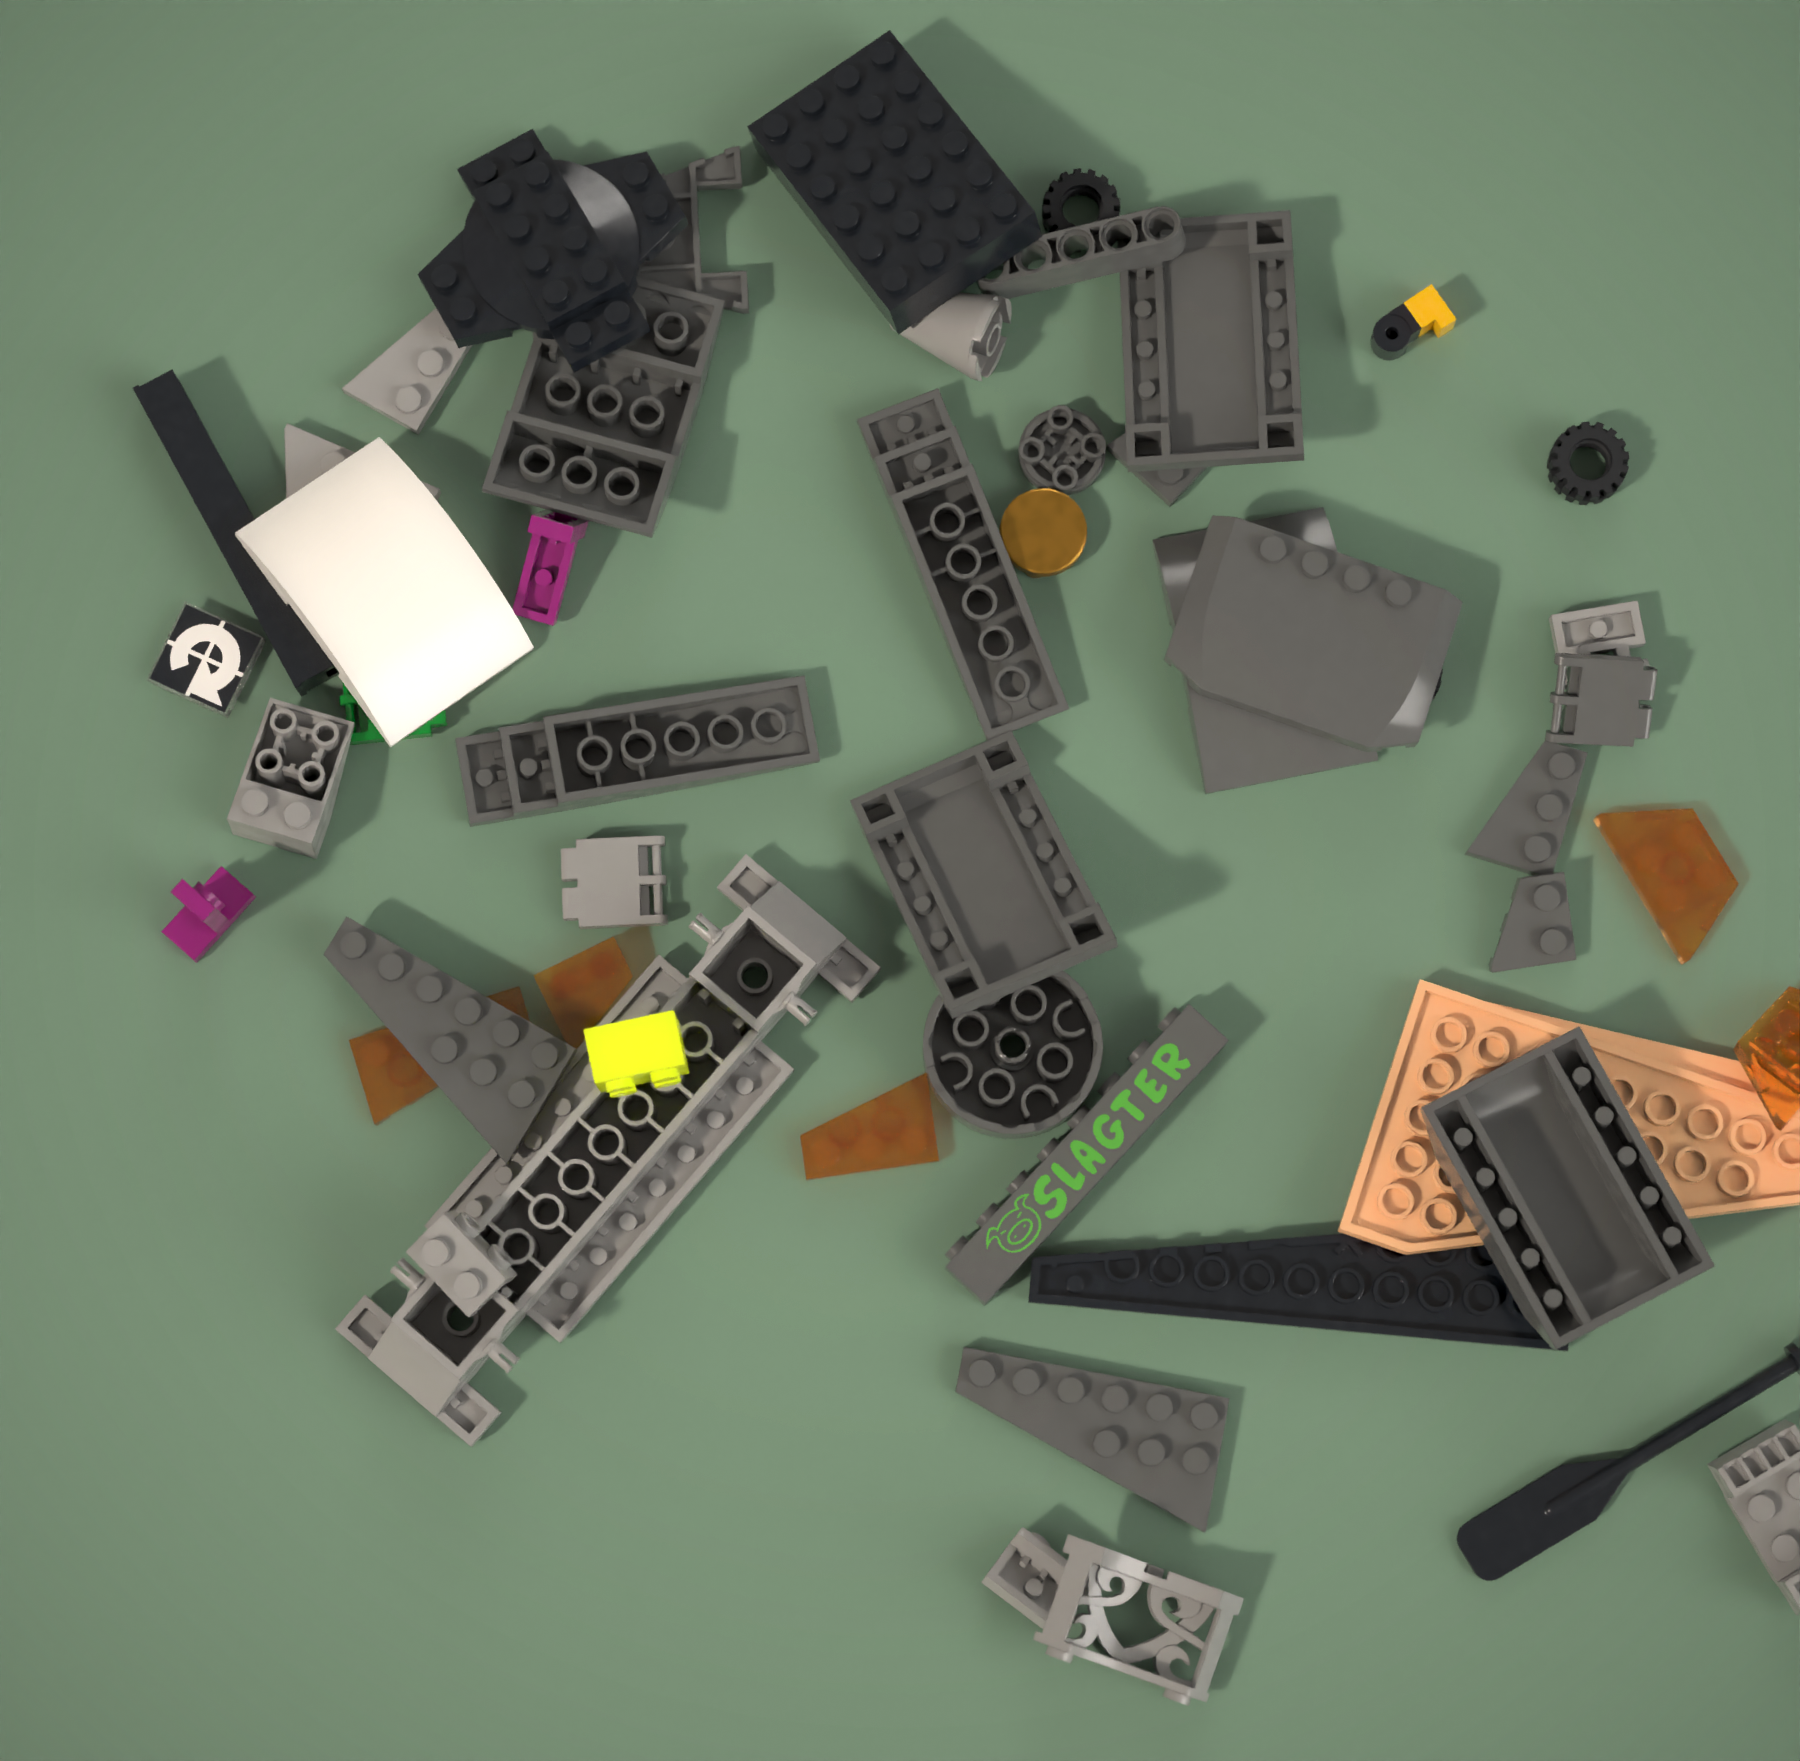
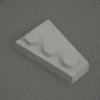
(410, 374)

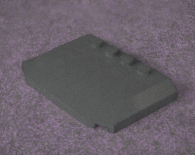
(1311, 636)

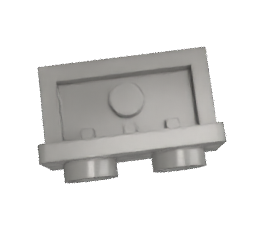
(462, 1261)
(1028, 1575)

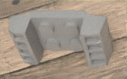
(1764, 1495)

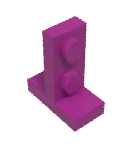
(547, 565)
(207, 912)

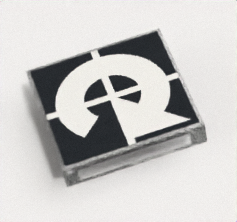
(206, 659)

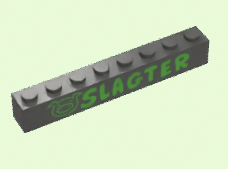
(1086, 1154)

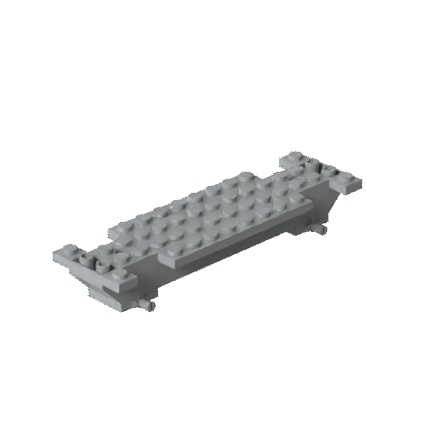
(608, 1169)

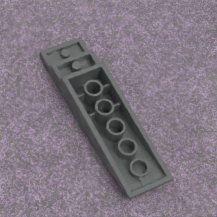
(962, 564)
(636, 750)

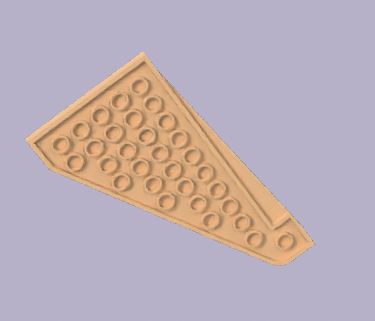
(1686, 1104)

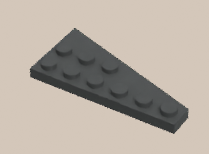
(473, 1048)
(1129, 1430)

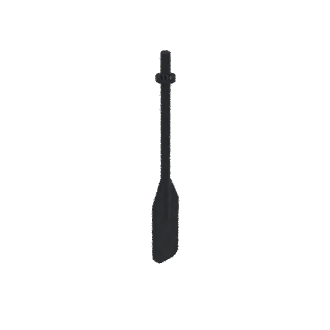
(1580, 1491)

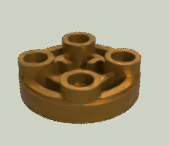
(1043, 532)

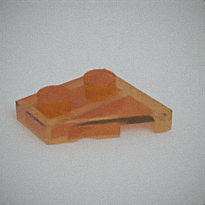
(584, 988)

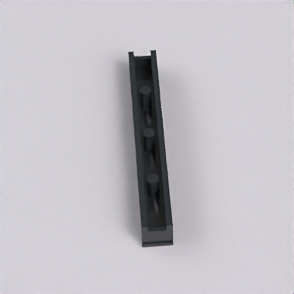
(225, 514)

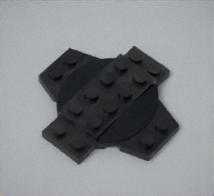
(553, 249)

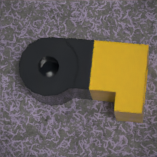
(1409, 322)

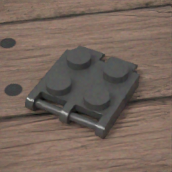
(1601, 700)

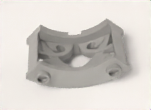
(1095, 1567)

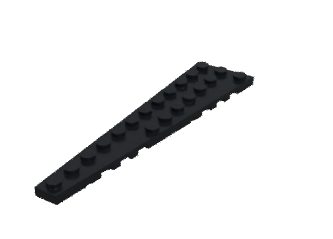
(1299, 1283)

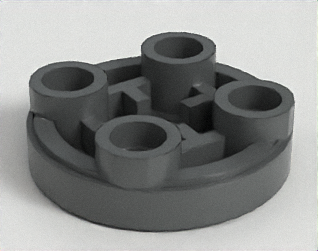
(1062, 450)

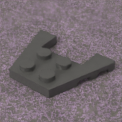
(681, 259)

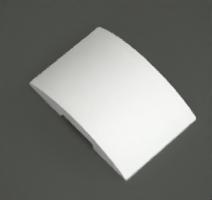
(387, 589)

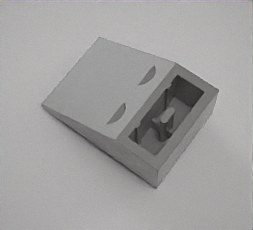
(291, 778)

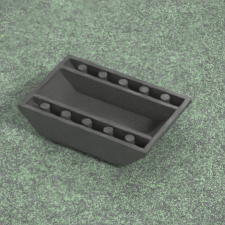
(1563, 1190)

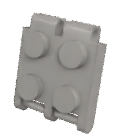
(613, 882)

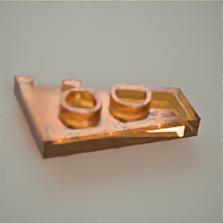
(875, 1136)

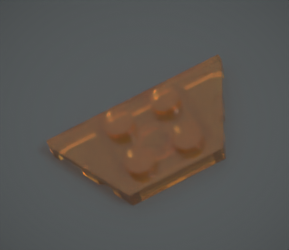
(1672, 871)
(1772, 1057)

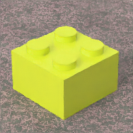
(637, 1053)

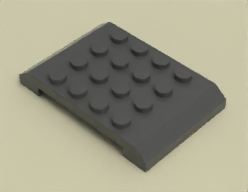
(1214, 348)
(982, 875)

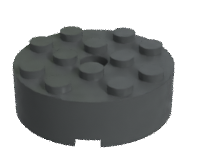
(1020, 1093)

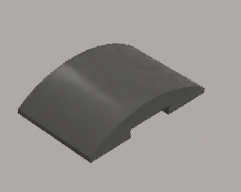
(617, 429)
(1232, 743)

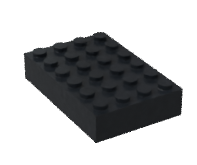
(895, 181)

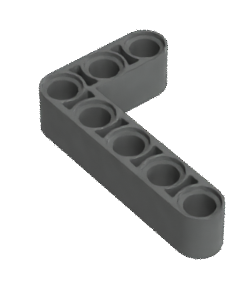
(1100, 258)

